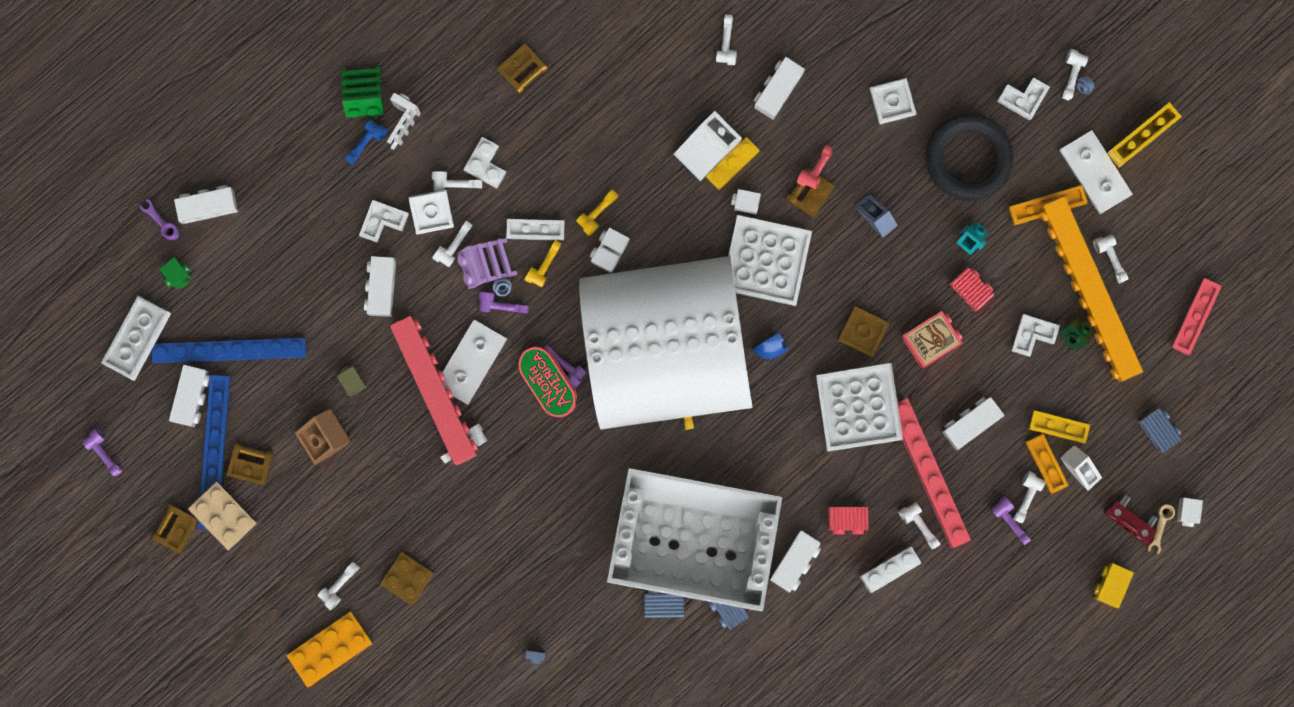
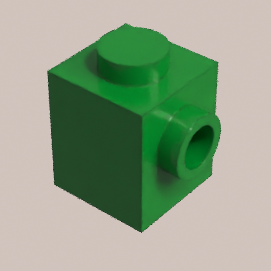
(176, 273)

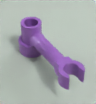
(166, 227)
(487, 303)
(574, 374)
(93, 441)
(1002, 509)

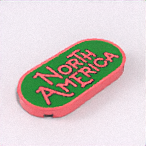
(548, 381)

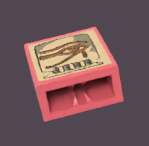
(932, 339)

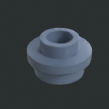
(1085, 85)
(504, 290)

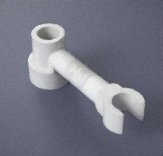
(726, 55)
(1076, 60)
(441, 182)
(1106, 244)
(445, 256)
(476, 434)
(1033, 483)
(912, 513)
(328, 596)

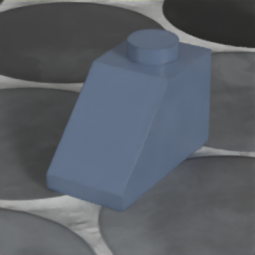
(876, 215)

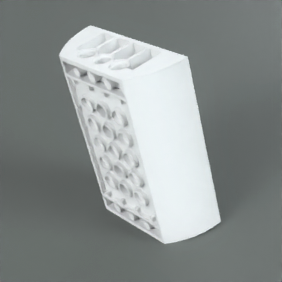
(698, 519)

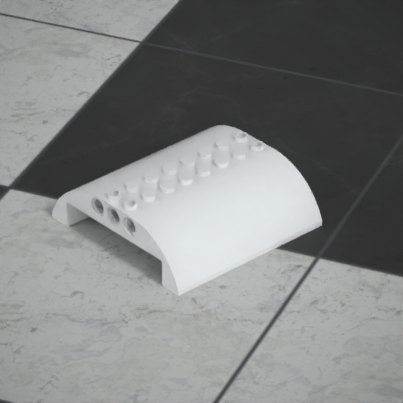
(664, 343)

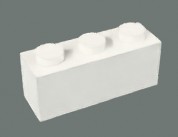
(778, 87)
(206, 204)
(380, 286)
(189, 396)
(972, 422)
(796, 562)
(890, 569)

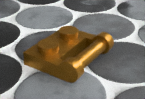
(518, 63)
(814, 199)
(248, 470)
(179, 532)

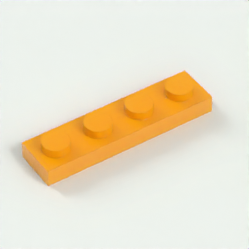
(1031, 209)

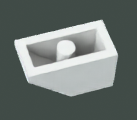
(1081, 467)

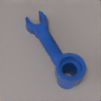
(373, 130)

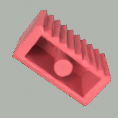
(972, 289)
(847, 519)

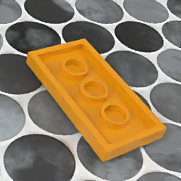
(329, 649)

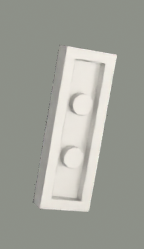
(535, 229)

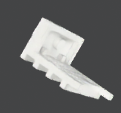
(410, 110)

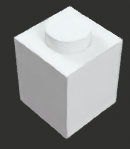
(746, 201)
(1189, 511)

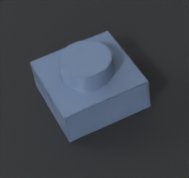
(535, 656)

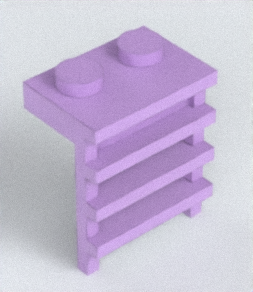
(475, 265)

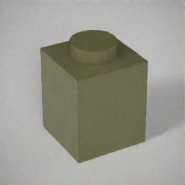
(351, 380)

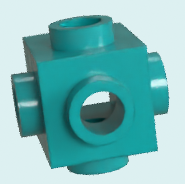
(973, 237)

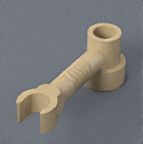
(1160, 526)

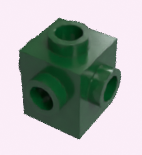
(1077, 334)

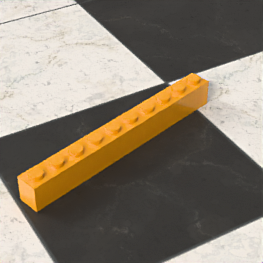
(1090, 289)

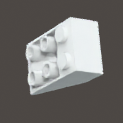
(707, 146)

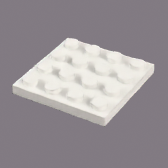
(768, 259)
(859, 407)

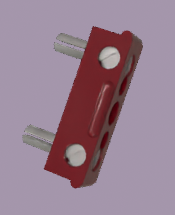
(1130, 522)

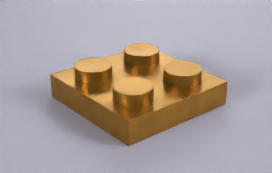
(863, 332)
(407, 578)

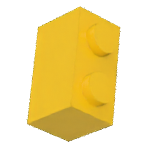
(1113, 585)

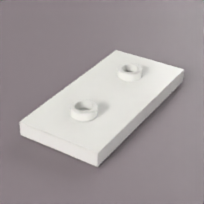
(1095, 172)
(136, 338)
(472, 361)

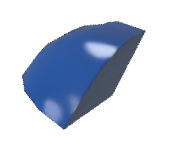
(771, 348)

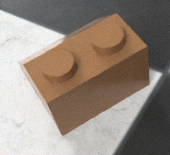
(322, 436)

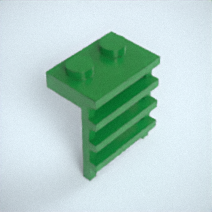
(363, 100)

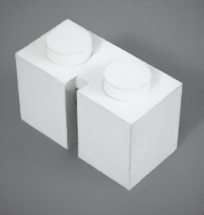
(610, 250)

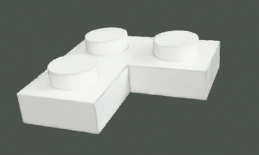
(1027, 102)
(480, 165)
(381, 215)
(1030, 330)

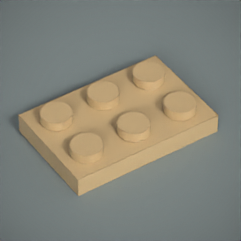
(222, 516)

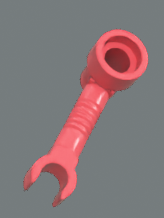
(811, 178)

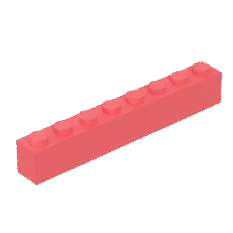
(433, 390)
(931, 477)

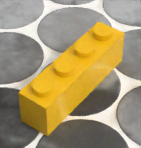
(1144, 135)

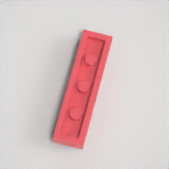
(1196, 316)

